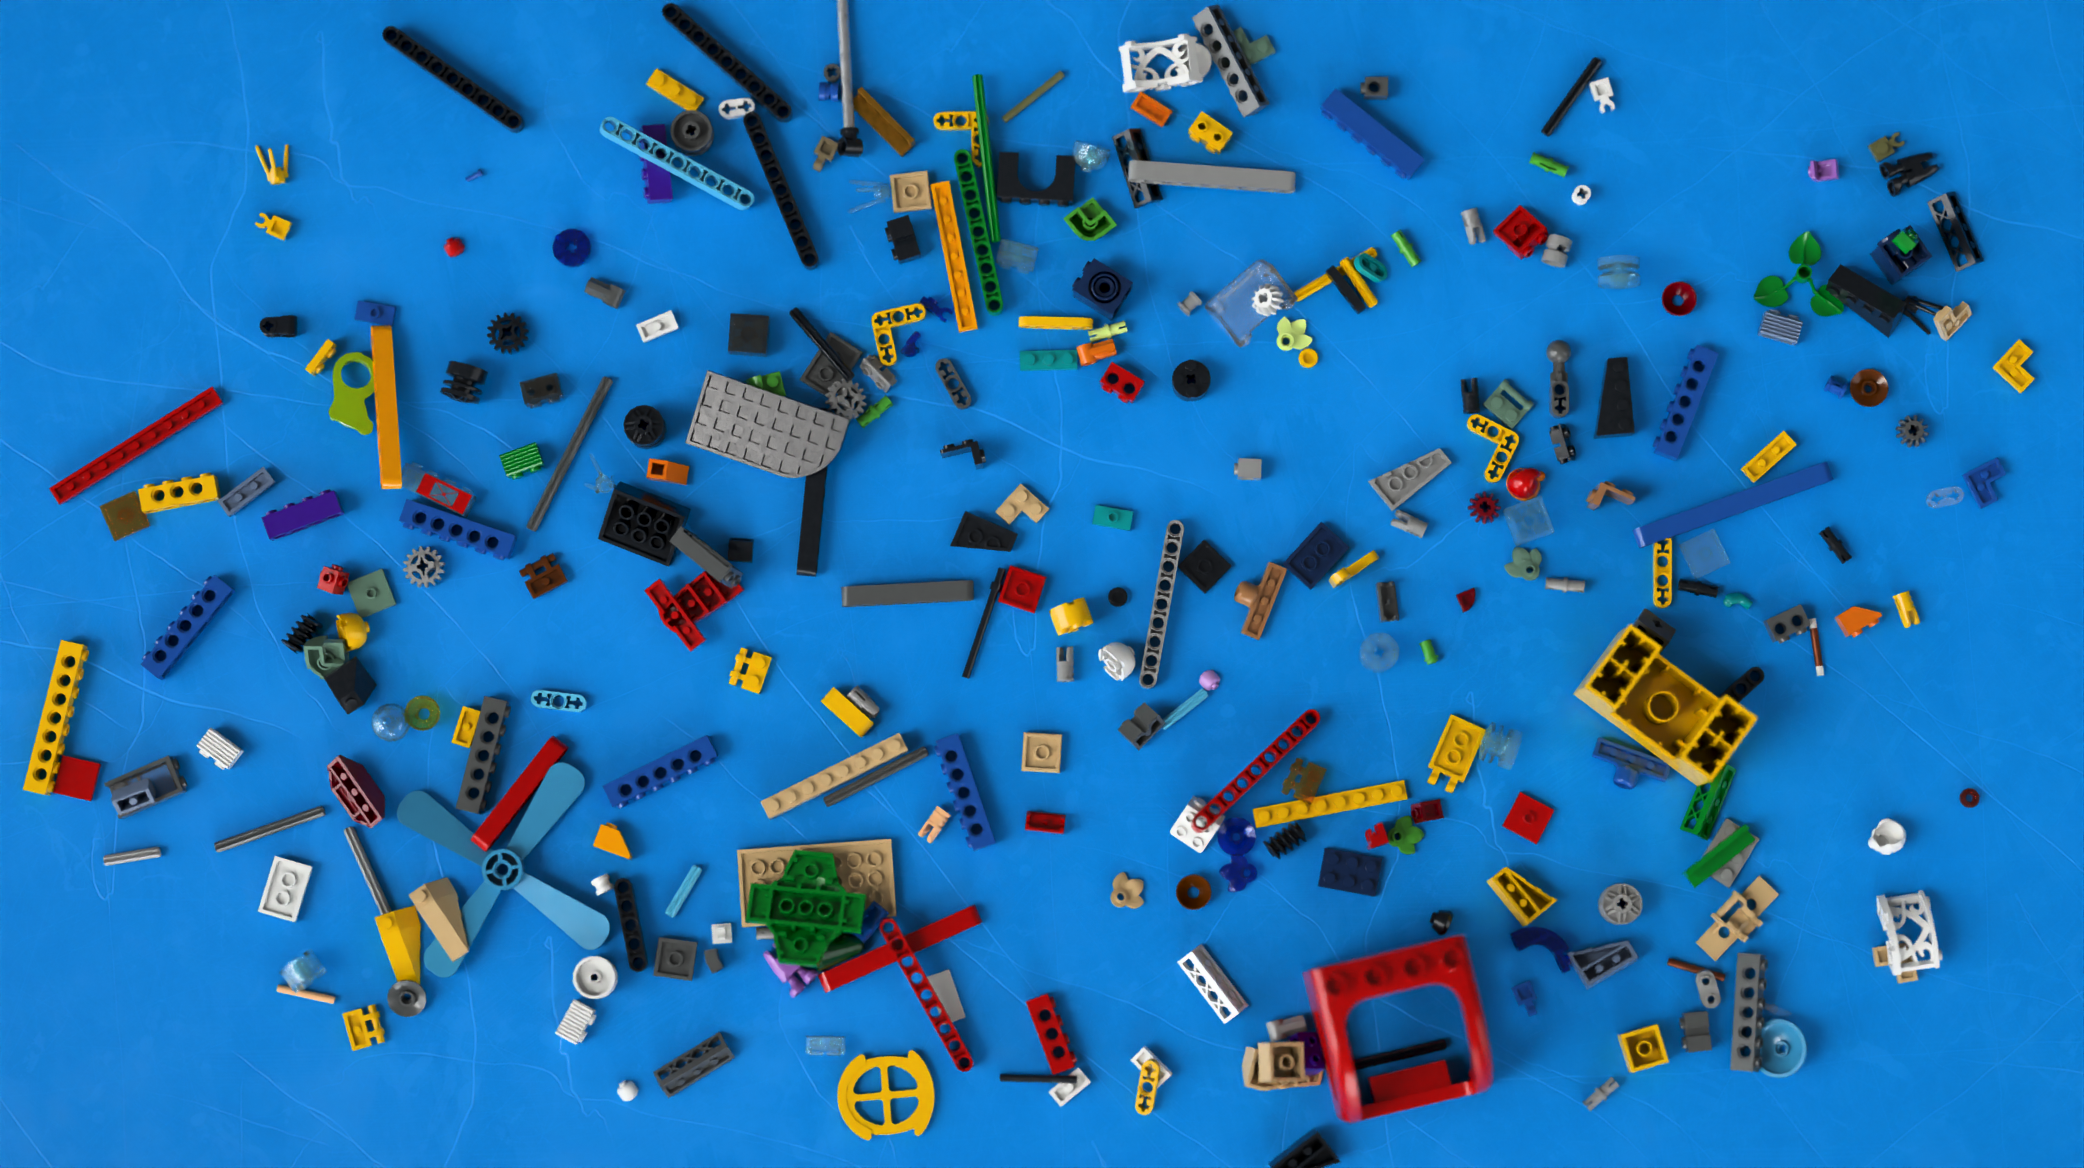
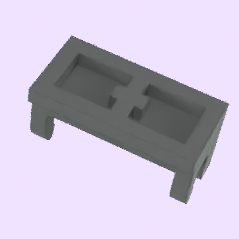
(1387, 602)

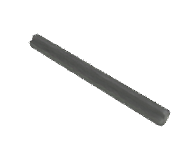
(875, 776)
(269, 829)

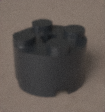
(1191, 369)

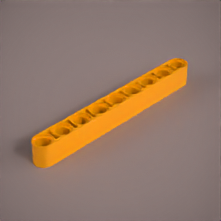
(386, 407)

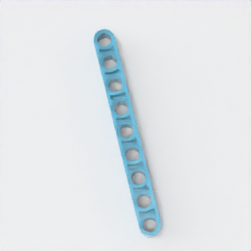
(667, 164)

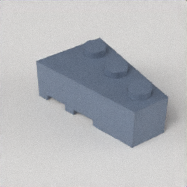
(1602, 962)

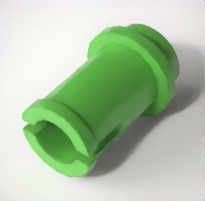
(1428, 651)

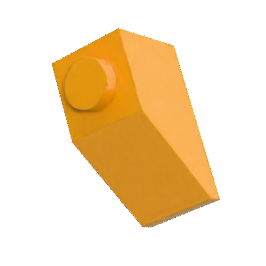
(612, 840)

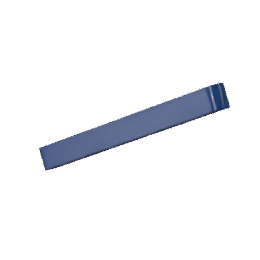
(1732, 505)

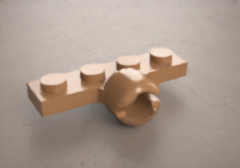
(1259, 599)

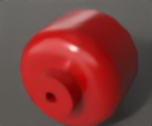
(454, 247)

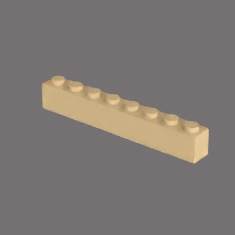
(834, 776)

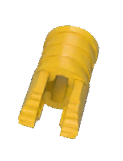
(1906, 609)

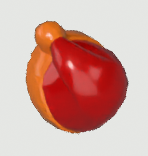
(1524, 483)

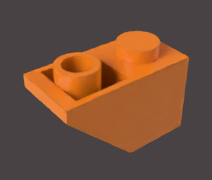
(667, 472)
(1855, 619)

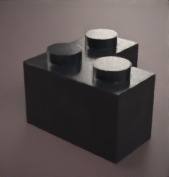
(903, 238)

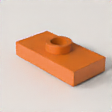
(1151, 109)

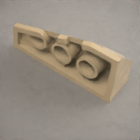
(441, 911)
(1250, 1070)

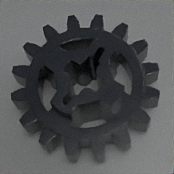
(512, 327)

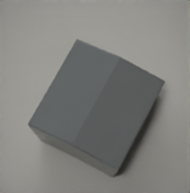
(713, 960)

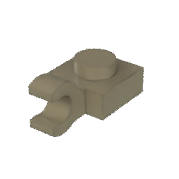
(825, 151)

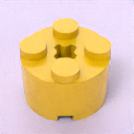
(1071, 616)

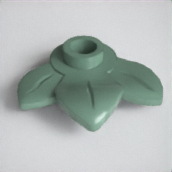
(1522, 561)

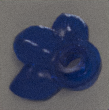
(1235, 873)

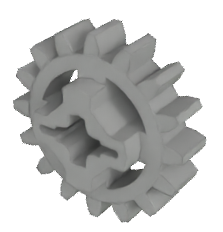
(845, 399)
(425, 575)

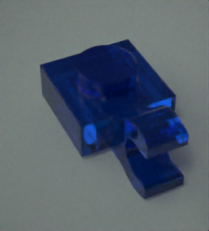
(931, 306)

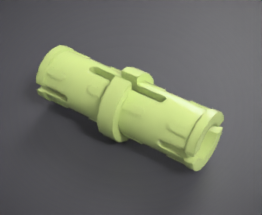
(1107, 331)

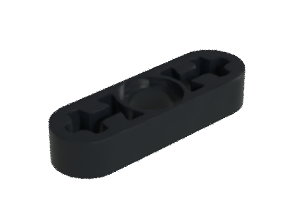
(1345, 289)

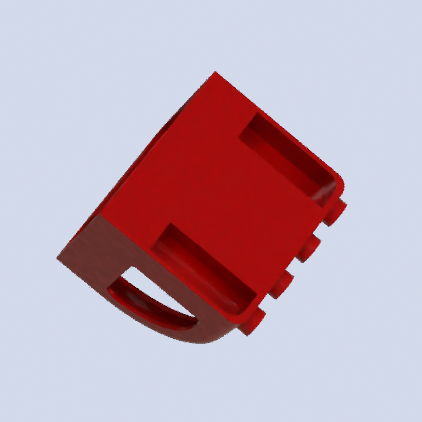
(1340, 986)

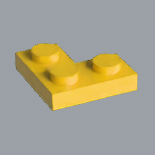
(2010, 366)

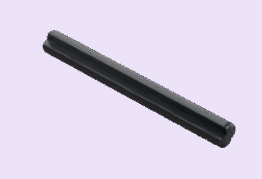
(1571, 96)
(820, 342)
(1399, 1054)

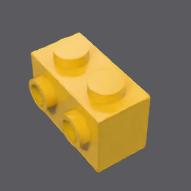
(1209, 133)

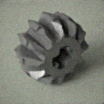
(1912, 438)

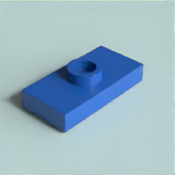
(375, 313)
(871, 921)

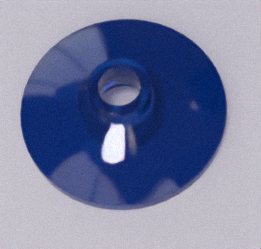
(1238, 826)

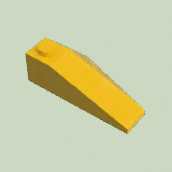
(402, 942)

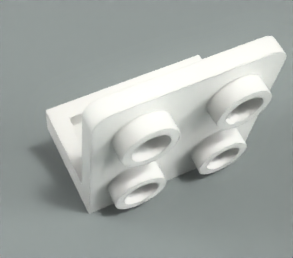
(1182, 828)

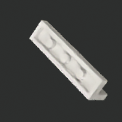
(1215, 981)

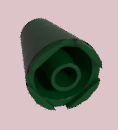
(841, 949)

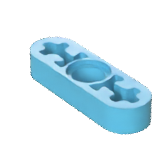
(545, 694)

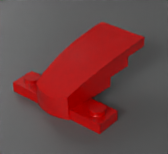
(690, 605)

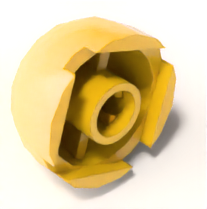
(352, 629)

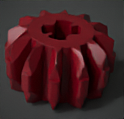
(1488, 503)

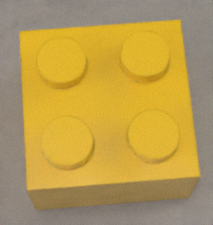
(1643, 1048)

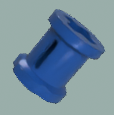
(1835, 387)

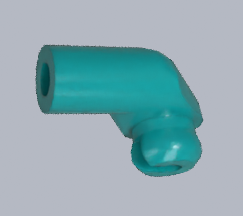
(1737, 598)

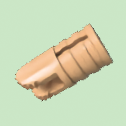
(937, 820)

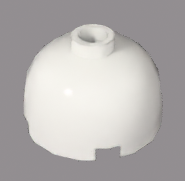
(1119, 660)

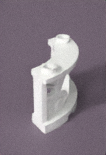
(1183, 77)
(1887, 909)

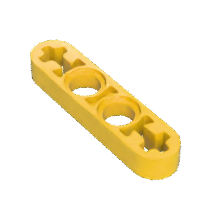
(1070, 323)
(1666, 571)

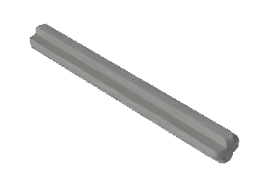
(367, 870)

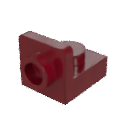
(1426, 811)

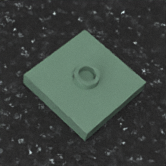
(371, 593)

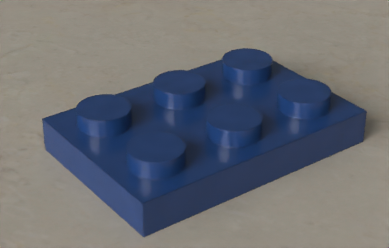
(1315, 556)
(1349, 872)

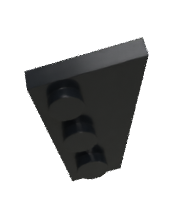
(983, 534)

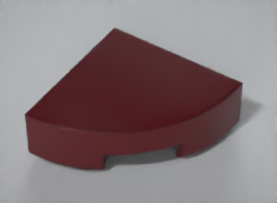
(1466, 599)

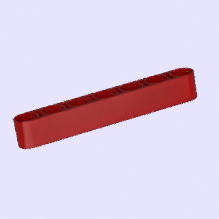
(519, 794)

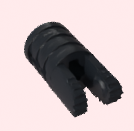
(1470, 399)

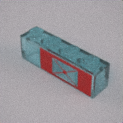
(436, 490)

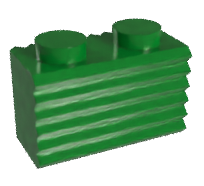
(522, 460)

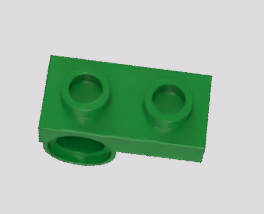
(1906, 240)

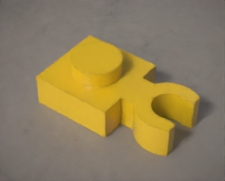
(276, 227)

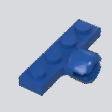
(1630, 763)

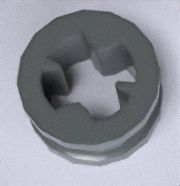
(833, 78)

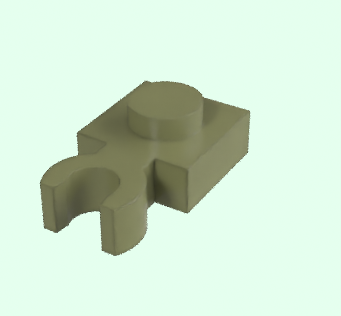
(1884, 148)

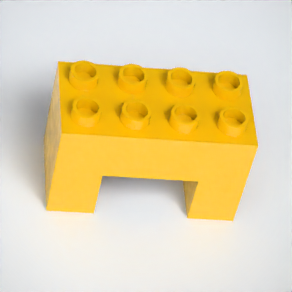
(1664, 707)

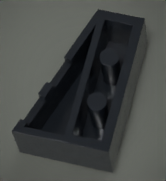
(1307, 1152)

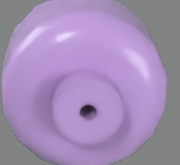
(1209, 680)

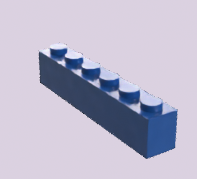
(1372, 134)

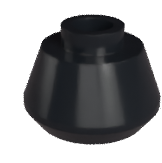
(1441, 921)

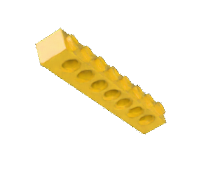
(51, 707)

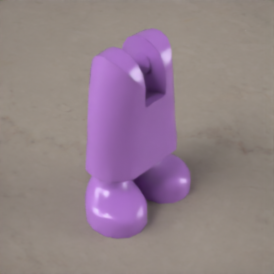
(786, 973)

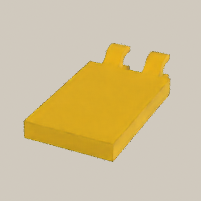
(1455, 751)

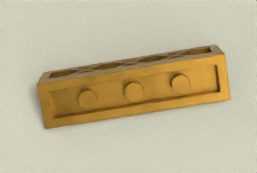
(882, 122)

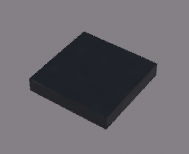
(1204, 566)

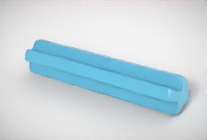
(1184, 708)
(683, 891)

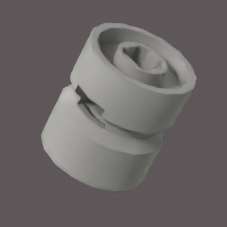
(1557, 250)

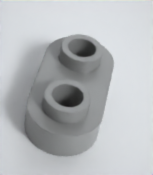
(1707, 989)

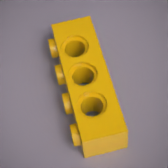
(149, 492)

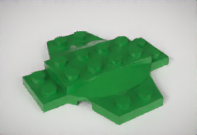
(806, 908)

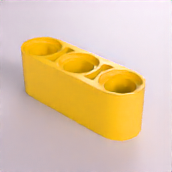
(847, 712)

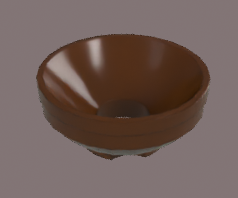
(1193, 881)

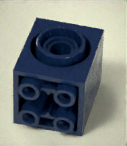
(1894, 262)
(1095, 278)

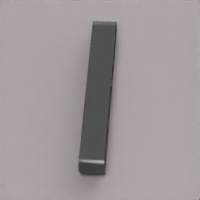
(907, 593)

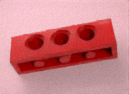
(1035, 1007)

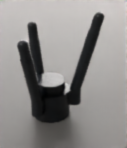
(1913, 304)

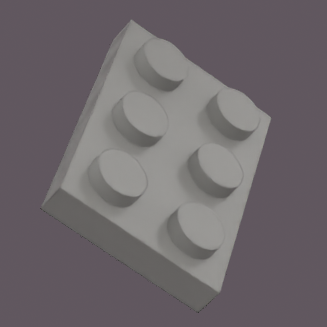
(1730, 870)

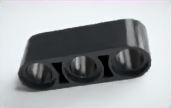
(1747, 683)

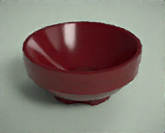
(1683, 290)

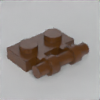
(545, 581)

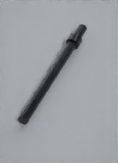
(995, 587)

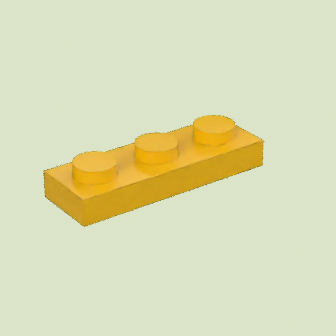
(674, 91)
(1768, 456)

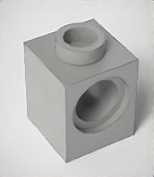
(1248, 469)

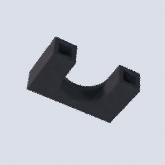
(1058, 193)

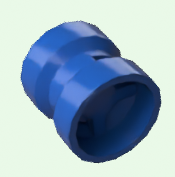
(828, 91)

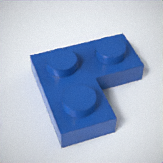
(1979, 481)

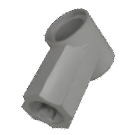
(1282, 1028)

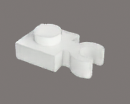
(1602, 91)

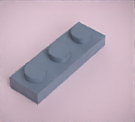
(246, 491)

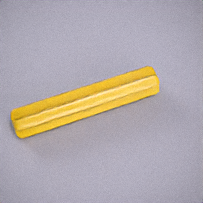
(1358, 282)

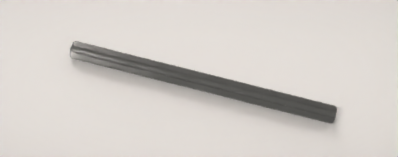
(569, 453)

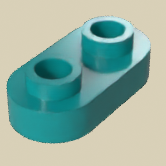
(1370, 267)

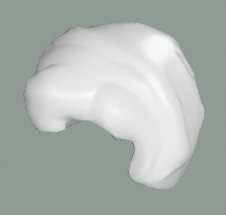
(1887, 837)

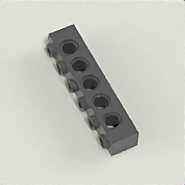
(1237, 68)
(474, 763)
(1742, 1003)

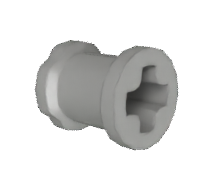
(1189, 303)

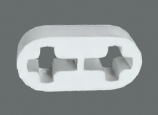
(735, 103)

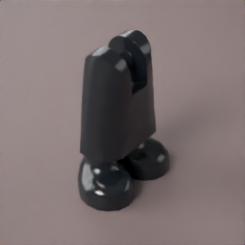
(1910, 170)

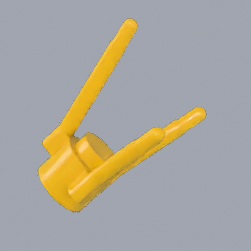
(276, 174)

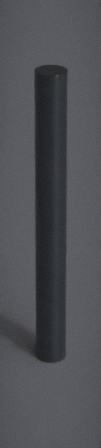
(1038, 1078)

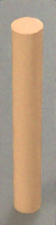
(307, 994)

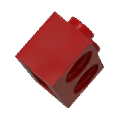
(1125, 378)

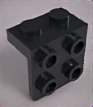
(967, 446)

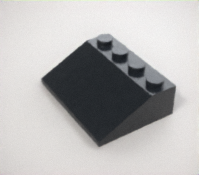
(643, 523)

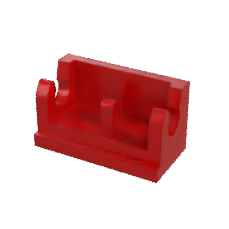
(1045, 822)
(1377, 837)

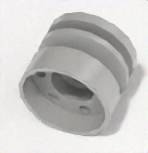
(1608, 904)

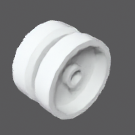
(606, 980)

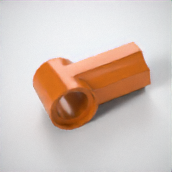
(1091, 353)

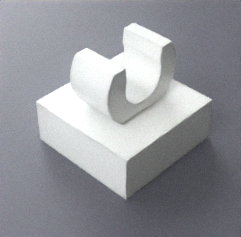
(722, 933)

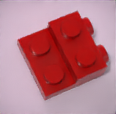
(1521, 232)

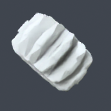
(1267, 299)

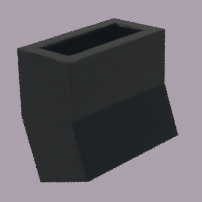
(740, 550)

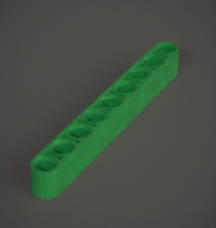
(975, 223)

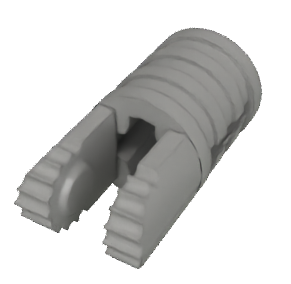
(1471, 223)
(1413, 525)
(1065, 668)
(863, 702)

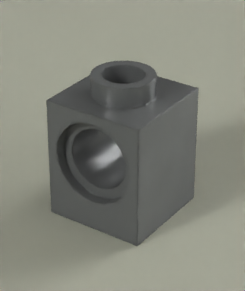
(1381, 82)

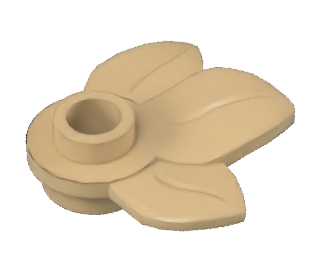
(1129, 890)

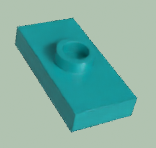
(1112, 517)

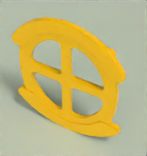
(924, 1093)

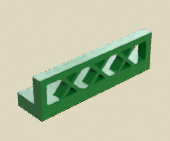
(1712, 802)
(1718, 856)

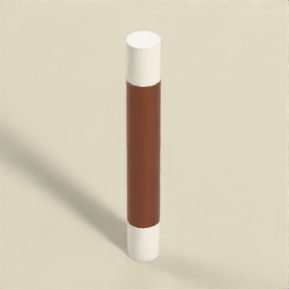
(1816, 647)

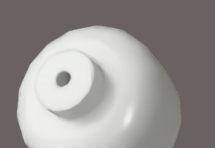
(627, 1090)

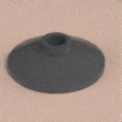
(406, 1006)

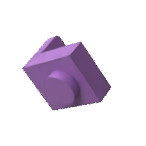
(1823, 170)

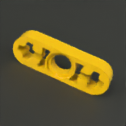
(1150, 1100)

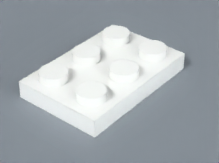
(285, 889)

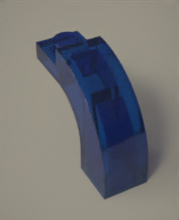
(1541, 936)

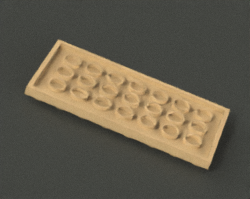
(860, 868)

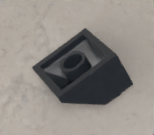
(351, 684)

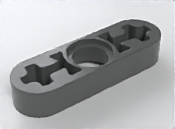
(941, 374)

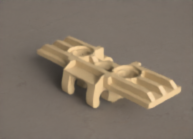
(1741, 922)

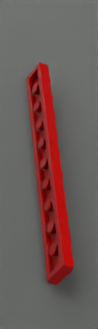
(136, 445)

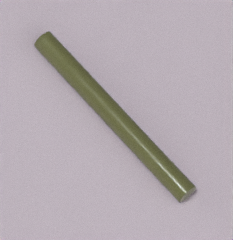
(1032, 97)

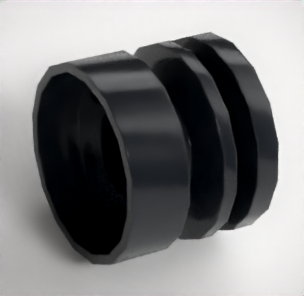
(464, 382)
(655, 430)

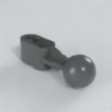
(1558, 353)

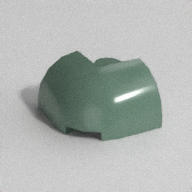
(325, 655)

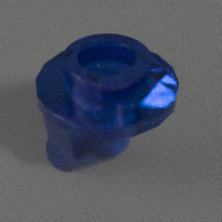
(910, 349)

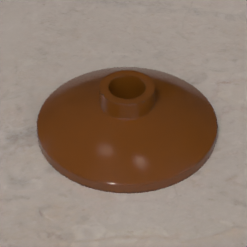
(1875, 381)

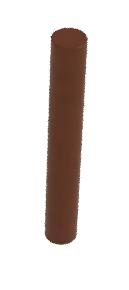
(1692, 968)

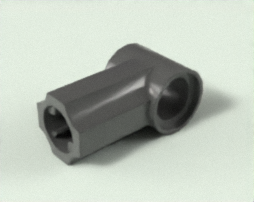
(607, 293)

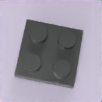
(675, 959)

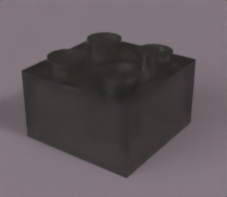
(749, 335)

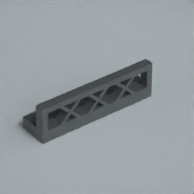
(695, 1067)

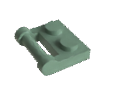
(1503, 409)

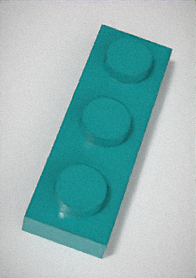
(1048, 360)

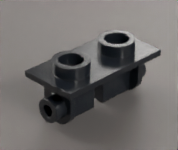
(1566, 450)

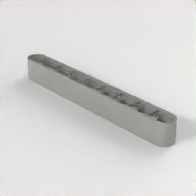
(1211, 176)
(1161, 595)

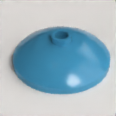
(1778, 1034)

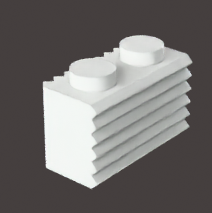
(219, 748)
(576, 1021)

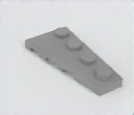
(1406, 480)

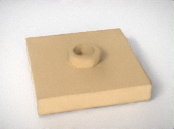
(910, 191)
(1041, 752)

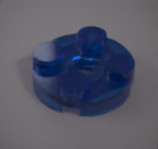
(580, 254)

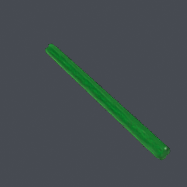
(986, 158)

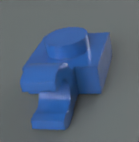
(1524, 995)

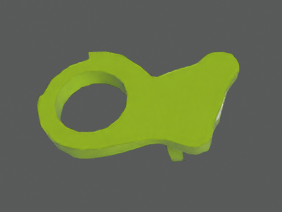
(348, 402)

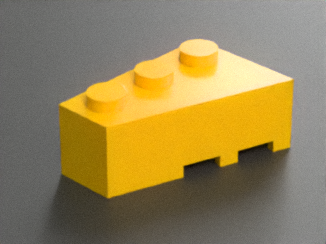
(1520, 896)

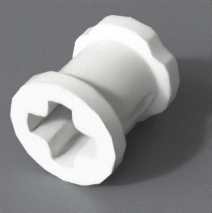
(1584, 190)

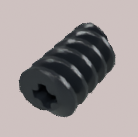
(302, 633)
(1285, 841)

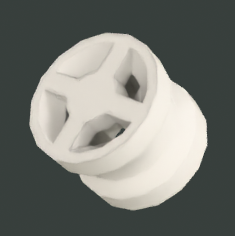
(602, 884)

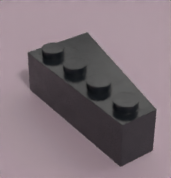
(1866, 299)
(1615, 402)

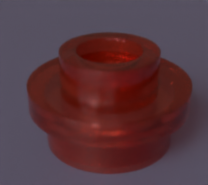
(1975, 798)

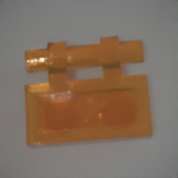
(1309, 783)

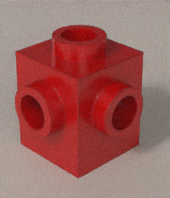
(333, 579)

